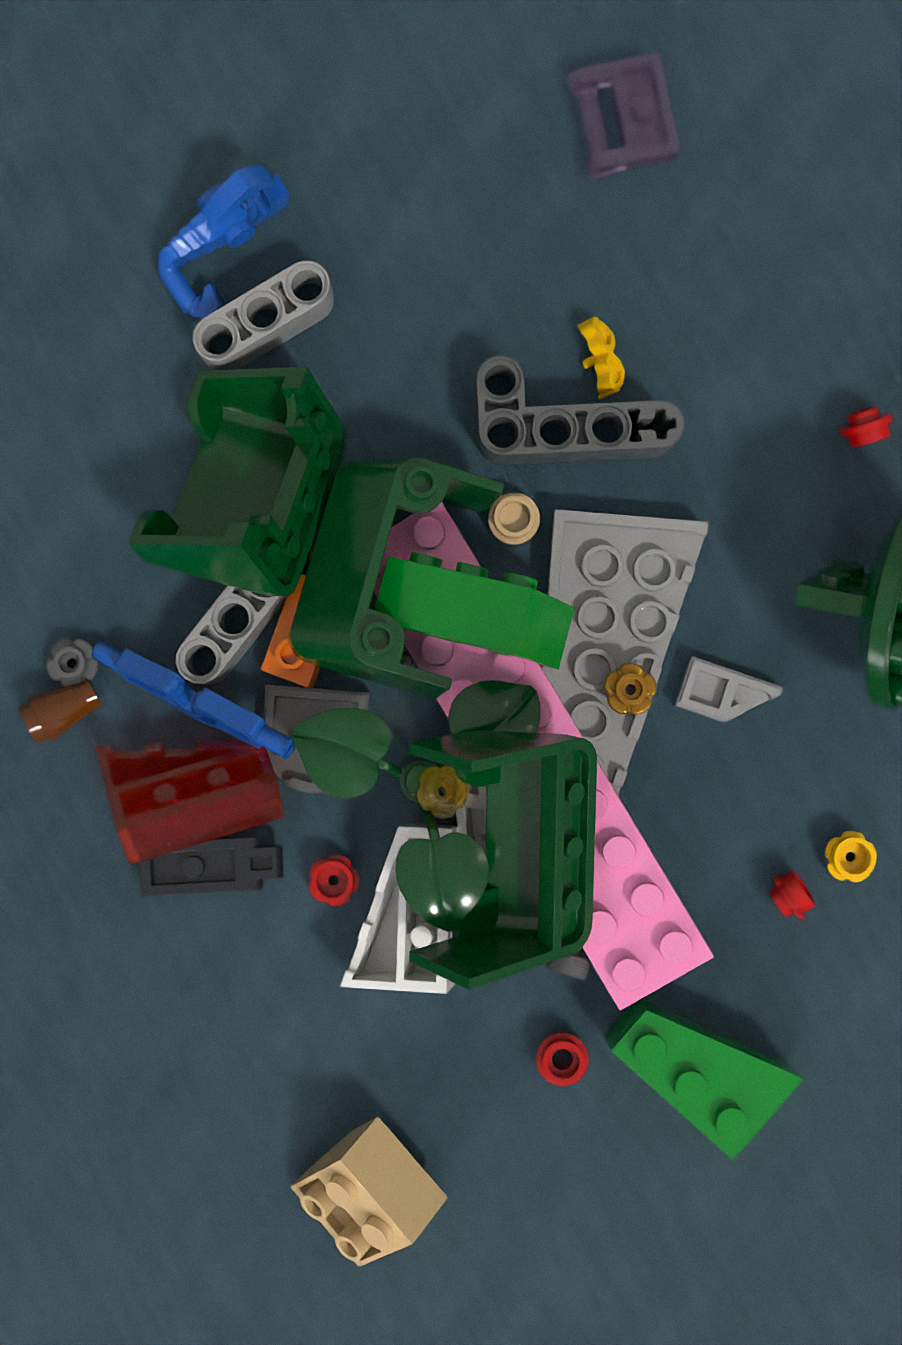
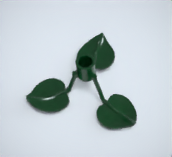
(343, 756)

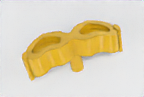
(606, 364)

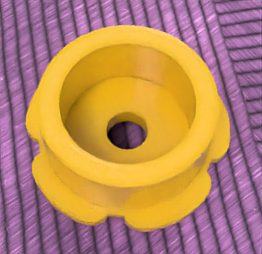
(864, 857)

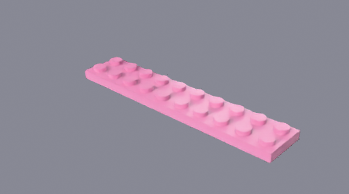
(639, 922)

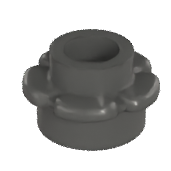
(65, 650)
(572, 965)

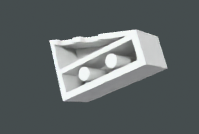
(394, 930)

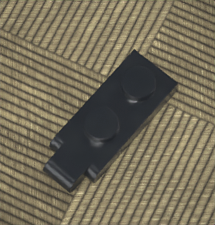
(212, 867)

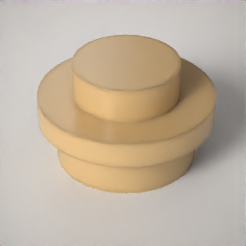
(513, 518)

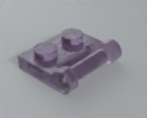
(641, 113)

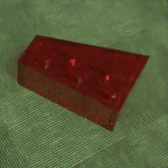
(187, 795)

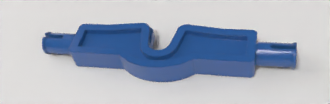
(201, 705)

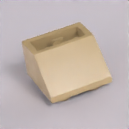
(369, 1194)

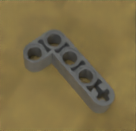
(575, 419)

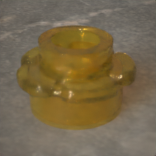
(455, 795)

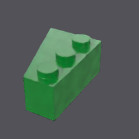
(475, 610)
(704, 1076)

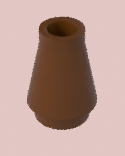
(58, 710)

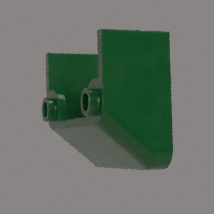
(333, 611)
(535, 850)

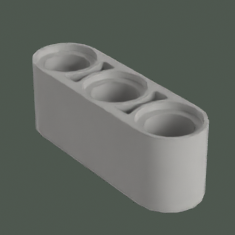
(274, 294)
(226, 646)

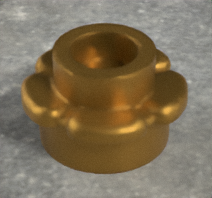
(644, 686)

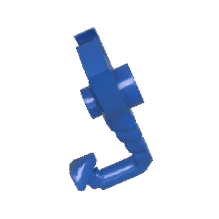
(224, 218)

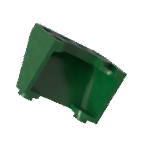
(253, 482)

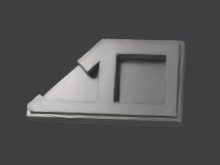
(720, 691)

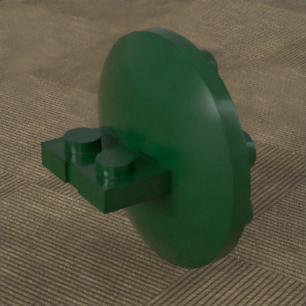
(878, 602)

